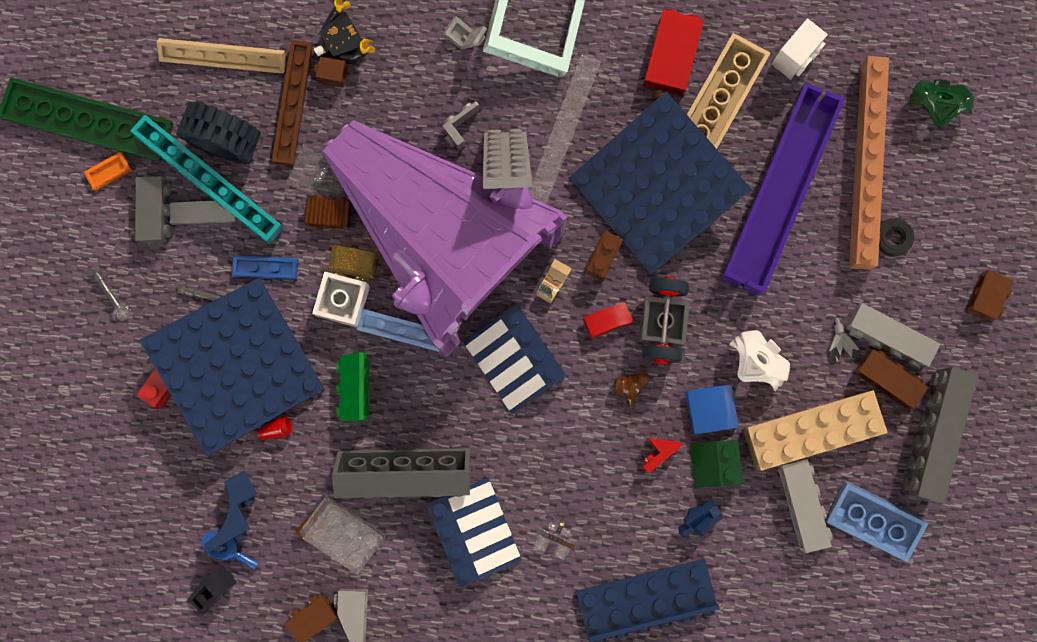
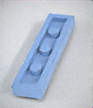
(395, 329)

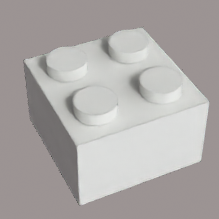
(800, 50)
(341, 299)

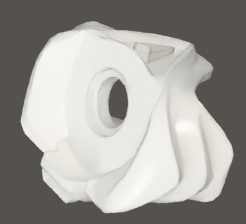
(760, 359)

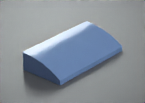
(876, 521)

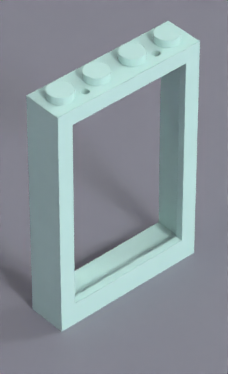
(528, 55)

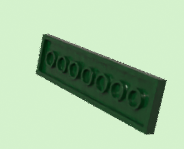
(76, 117)

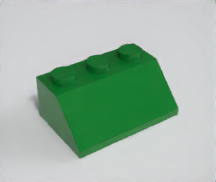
(353, 387)

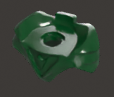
(942, 99)

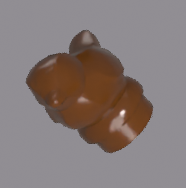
(631, 386)

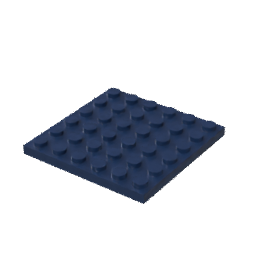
(659, 183)
(232, 366)

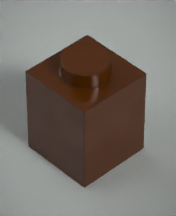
(331, 72)

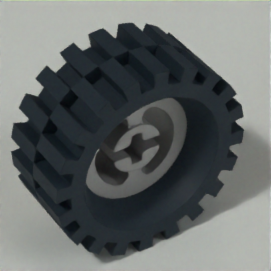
(218, 133)

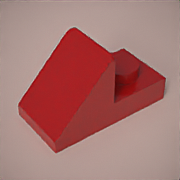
(664, 448)

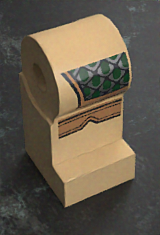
(553, 281)

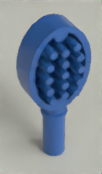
(229, 553)

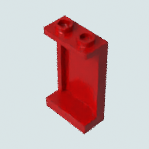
(673, 52)

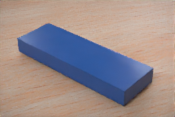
(265, 267)

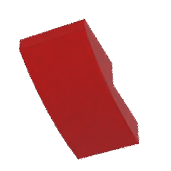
(607, 320)

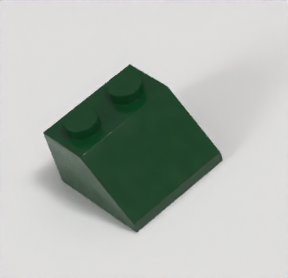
(716, 464)

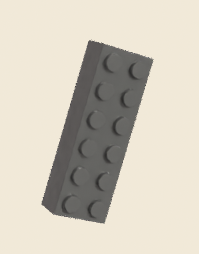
(940, 435)
(402, 473)

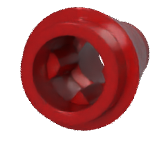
(277, 428)

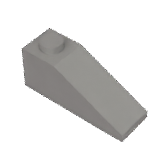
(352, 612)

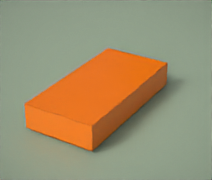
(108, 171)

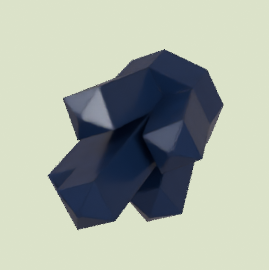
(700, 519)

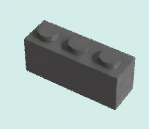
(152, 210)

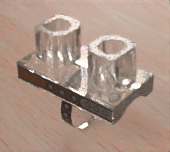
(563, 545)

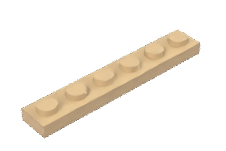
(221, 55)

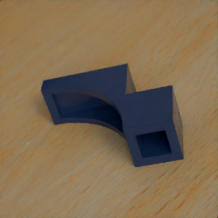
(235, 527)

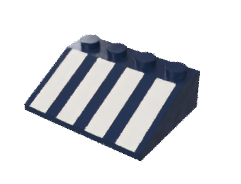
(514, 358)
(474, 533)

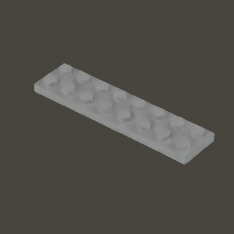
(506, 160)

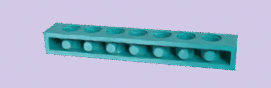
(207, 179)

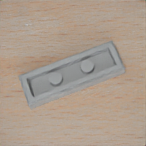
(198, 213)

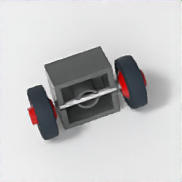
(664, 321)

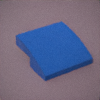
(712, 409)

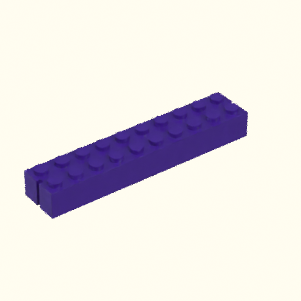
(782, 189)

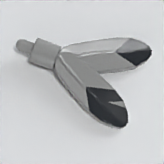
(841, 341)

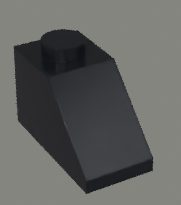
(212, 589)

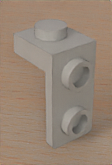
(463, 35)
(453, 137)

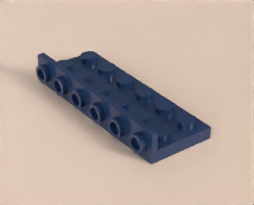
(647, 601)

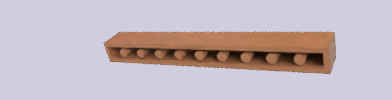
(869, 163)

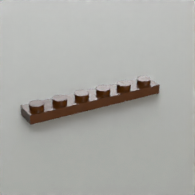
(292, 103)

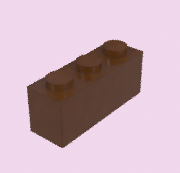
(891, 379)

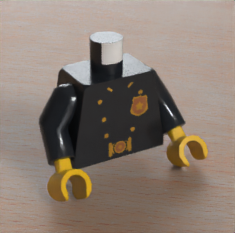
(341, 37)

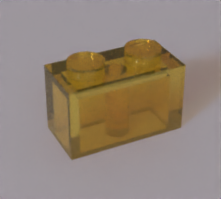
(353, 262)

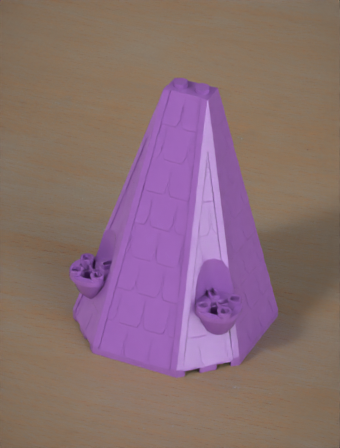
(438, 225)

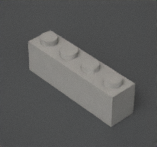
(892, 336)
(805, 506)

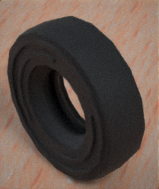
(906, 232)

